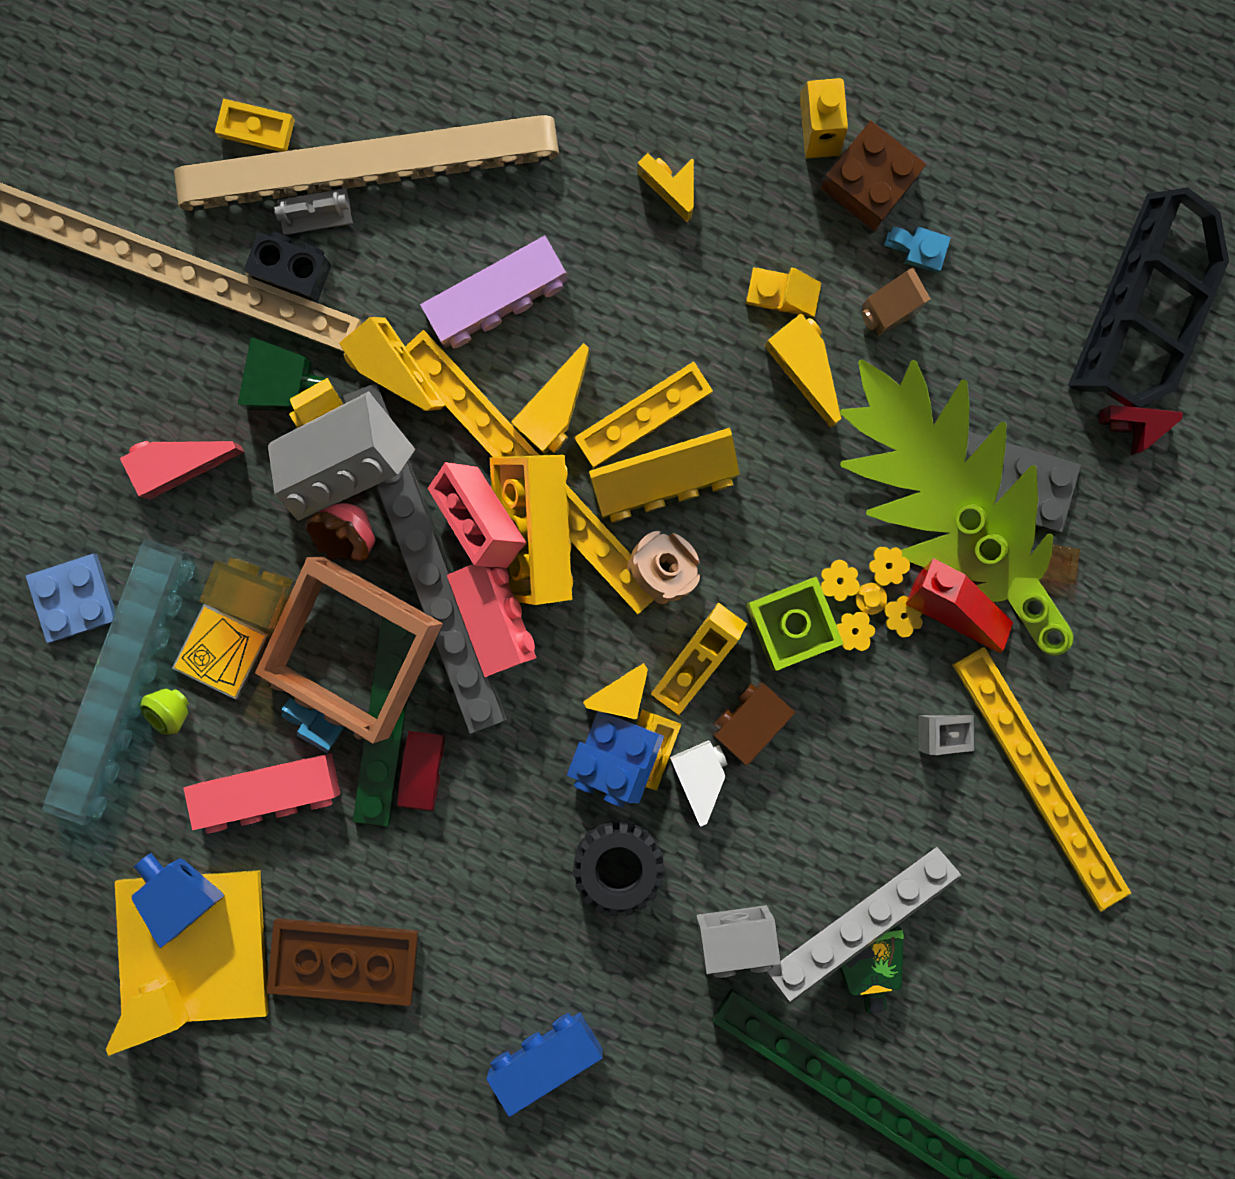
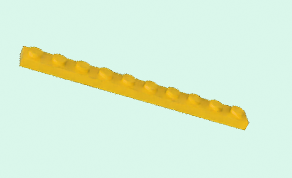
(503, 440)

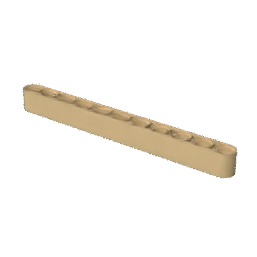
(366, 161)

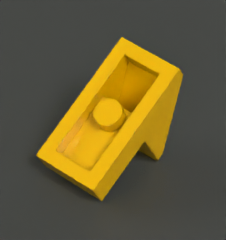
(675, 190)
(784, 292)

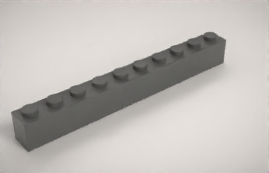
(429, 573)

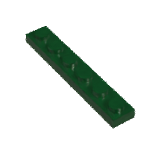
(381, 758)

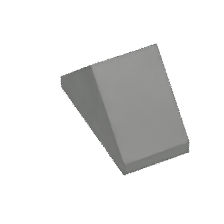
(946, 734)

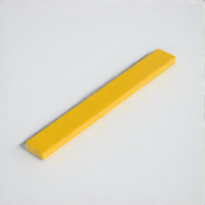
(1041, 779)

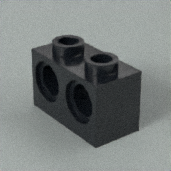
(286, 271)

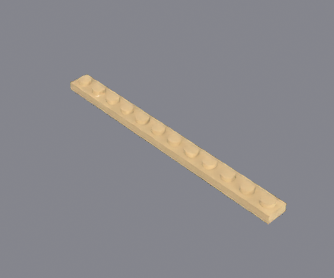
(174, 268)

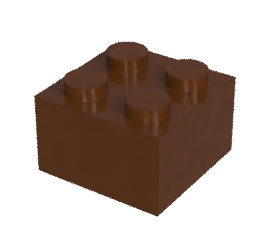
(872, 175)

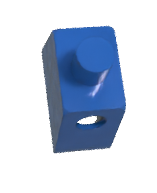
(172, 897)

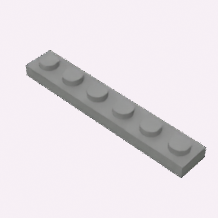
(862, 925)

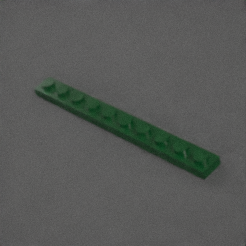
(854, 1091)

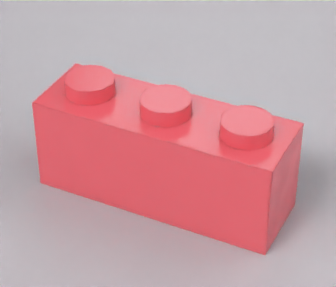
(476, 515)
(492, 618)

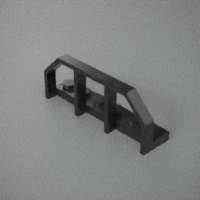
(1127, 288)

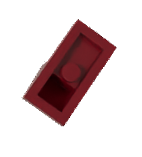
(1146, 423)

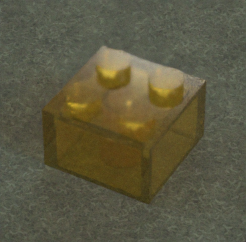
(245, 593)

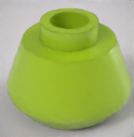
(165, 710)

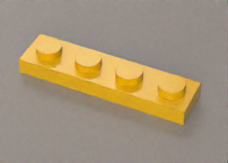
(643, 415)

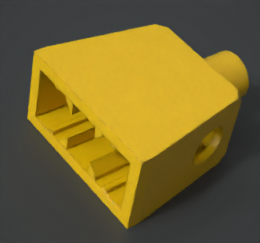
(822, 113)

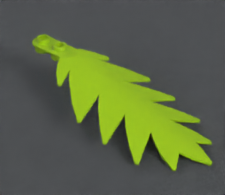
(957, 496)

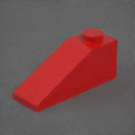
(959, 605)

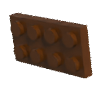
(342, 962)

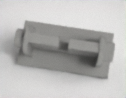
(314, 211)

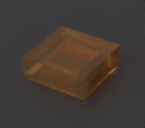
(1062, 565)

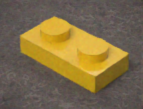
(254, 125)

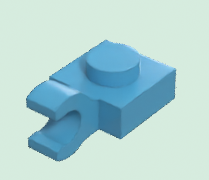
(923, 249)
(313, 725)

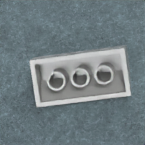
(337, 456)

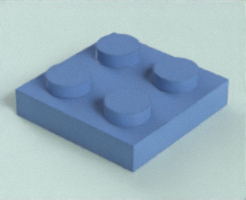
(71, 598)

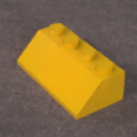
(665, 474)
(537, 503)

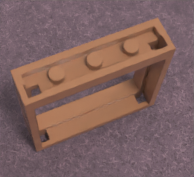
(311, 695)

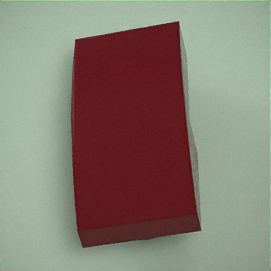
(420, 771)

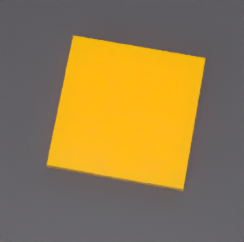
(213, 961)

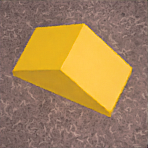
(622, 695)

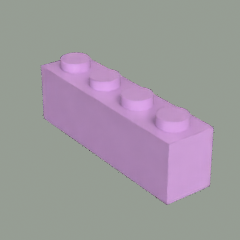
(495, 292)

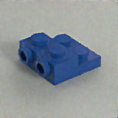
(615, 759)

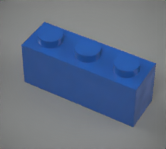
(543, 1062)

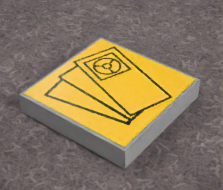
(221, 651)

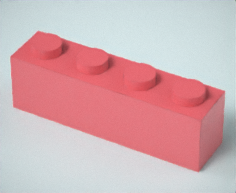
(262, 792)

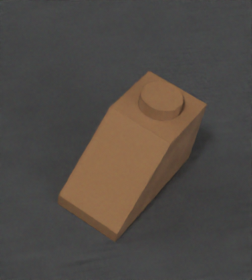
(895, 303)

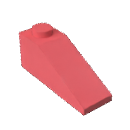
(164, 465)

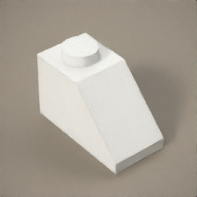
(701, 777)

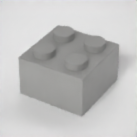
(738, 941)

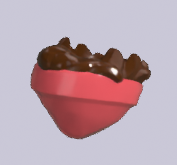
(342, 532)

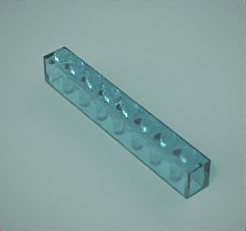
(118, 682)

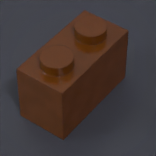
(752, 722)

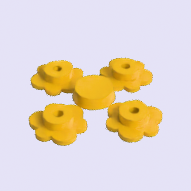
(871, 598)

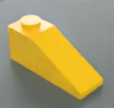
(382, 357)
(805, 361)
(551, 409)
(699, 658)

